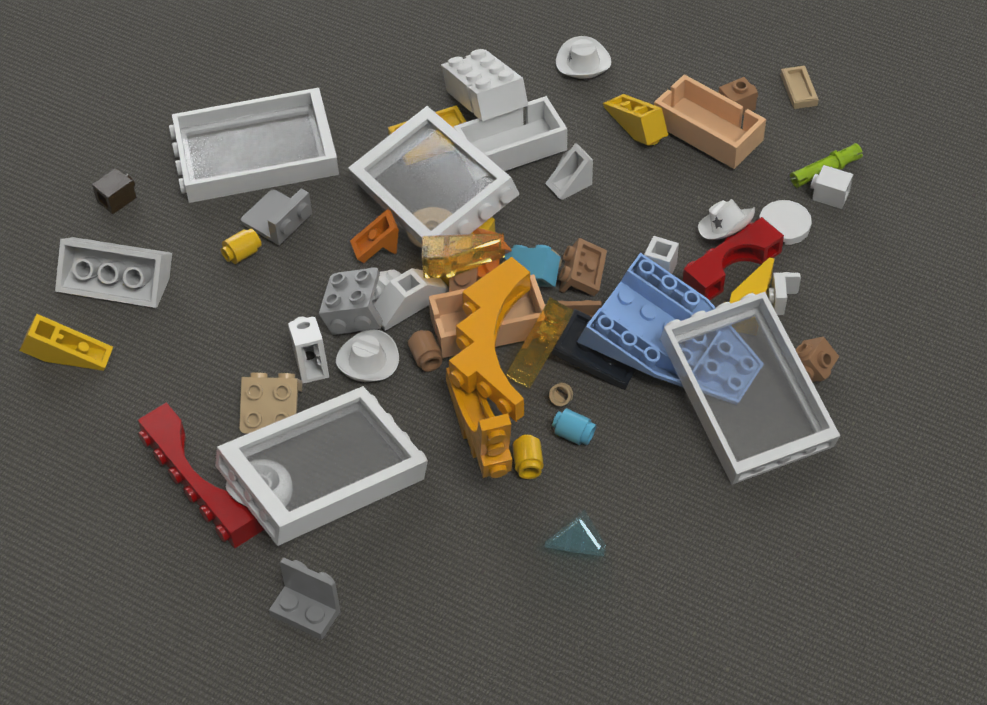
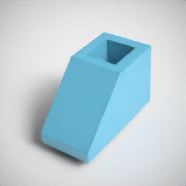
(539, 261)

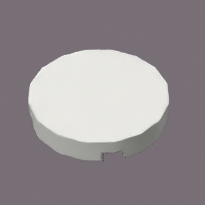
(789, 219)

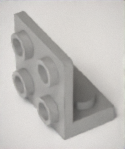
(307, 599)

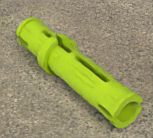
(835, 160)

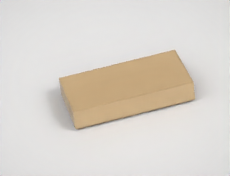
(799, 87)

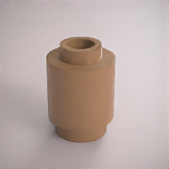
(425, 350)

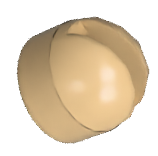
(557, 397)

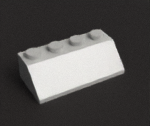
(112, 271)

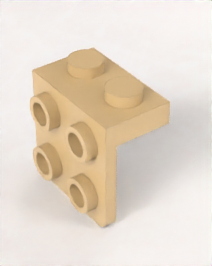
(267, 400)

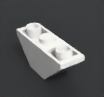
(407, 296)

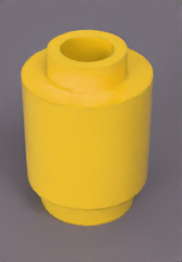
(240, 246)
(528, 456)

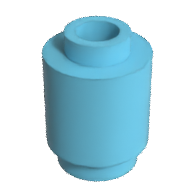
(574, 427)

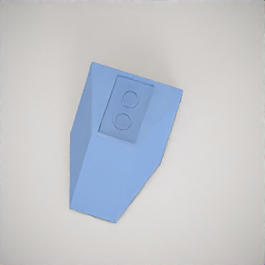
(636, 314)

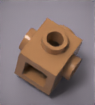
(817, 358)

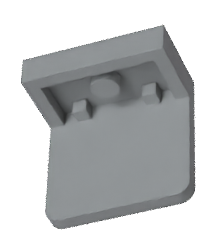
(277, 215)
(348, 302)

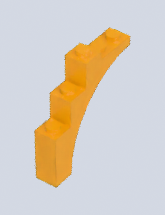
(486, 307)
(485, 432)

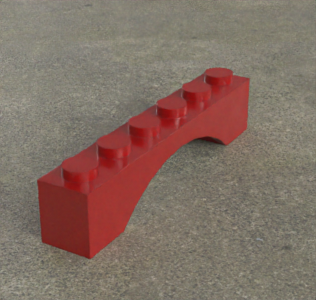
(166, 435)

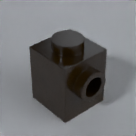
(114, 190)

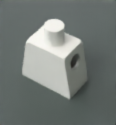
(307, 337)

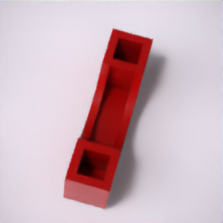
(752, 244)

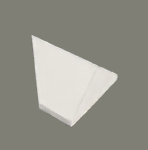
(572, 173)

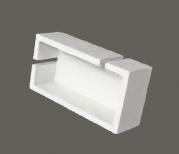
(484, 84)
(514, 144)

